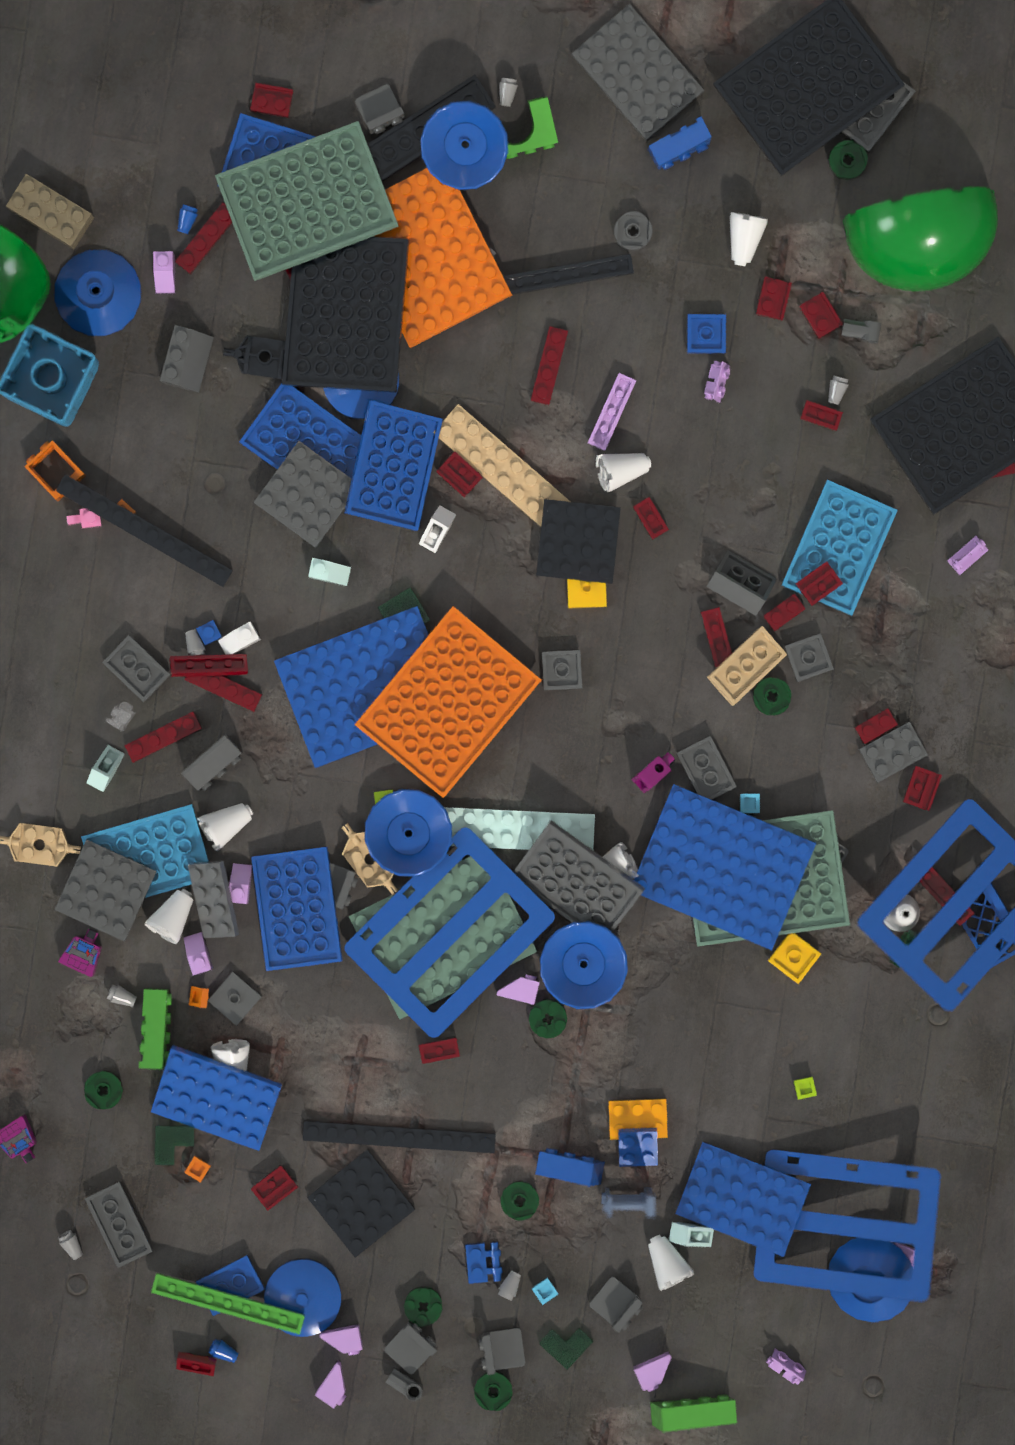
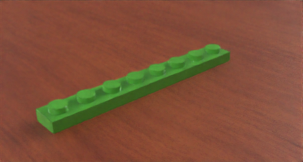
(228, 1303)

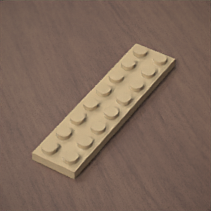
(497, 463)

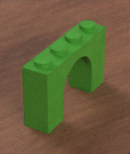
(542, 132)

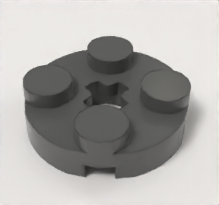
(625, 223)

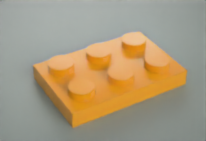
(638, 1114)

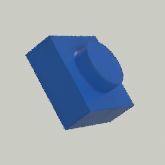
(209, 632)

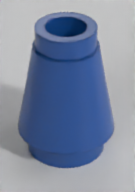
(186, 218)
(223, 1351)

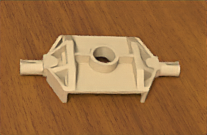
(23, 848)
(355, 854)

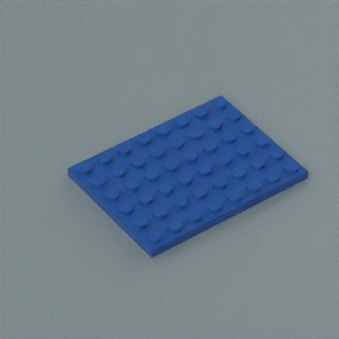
(342, 677)
(723, 866)

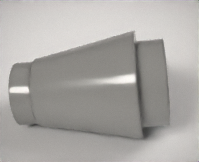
(507, 90)
(837, 389)
(194, 644)
(121, 996)
(70, 1244)
(509, 1286)

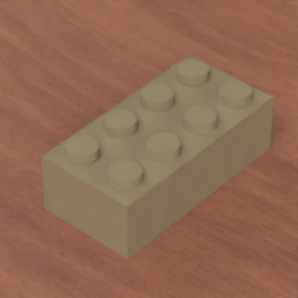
(50, 211)

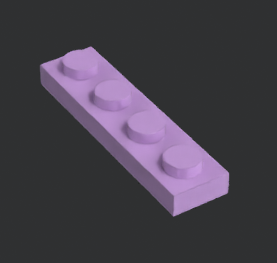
(611, 411)

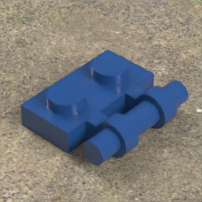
(477, 1265)

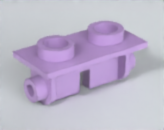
(716, 389)
(968, 555)
(793, 1372)

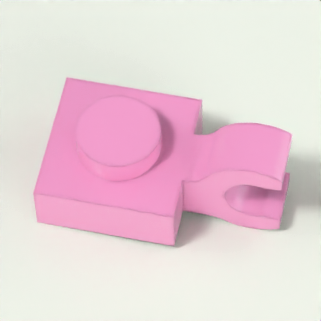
(86, 518)

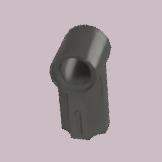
(866, 331)
(402, 1383)

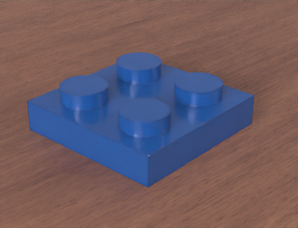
(706, 333)
(638, 1147)

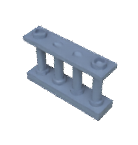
(643, 1201)

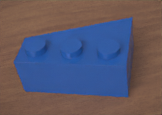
(680, 144)
(570, 1167)

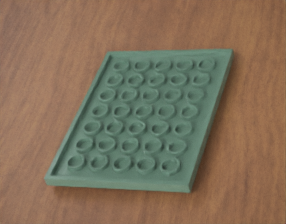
(306, 201)
(821, 893)
(429, 917)

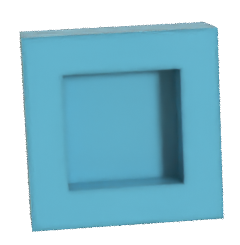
(750, 803)
(545, 1290)

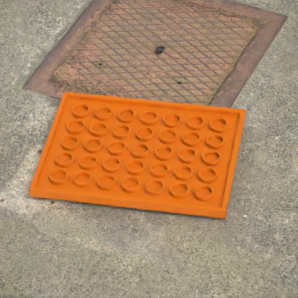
(448, 258)
(448, 702)

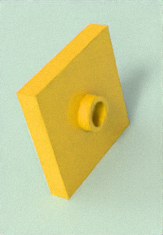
(586, 594)
(794, 957)

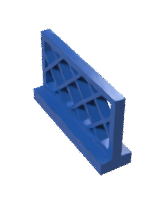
(1000, 911)

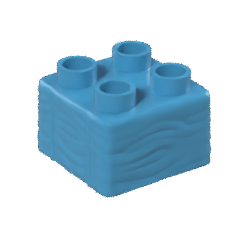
(48, 376)

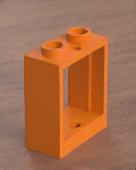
(46, 449)

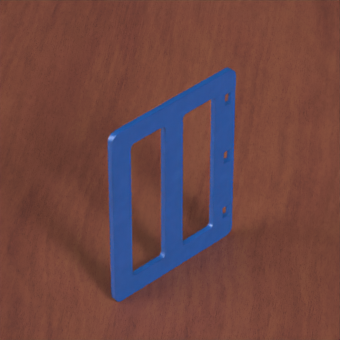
(911, 957)
(398, 985)
(919, 1234)

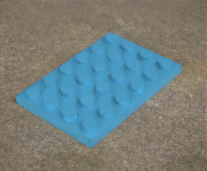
(848, 535)
(161, 843)

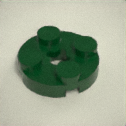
(853, 150)
(782, 699)
(538, 1013)
(92, 1090)
(513, 1209)
(412, 1305)
(493, 1402)

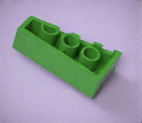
(155, 1028)
(693, 1413)

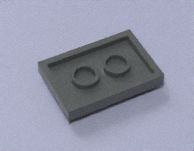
(136, 668)
(893, 752)
(706, 769)

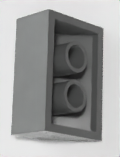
(186, 359)
(741, 583)
(212, 763)

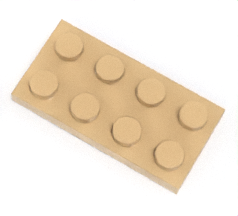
(747, 665)

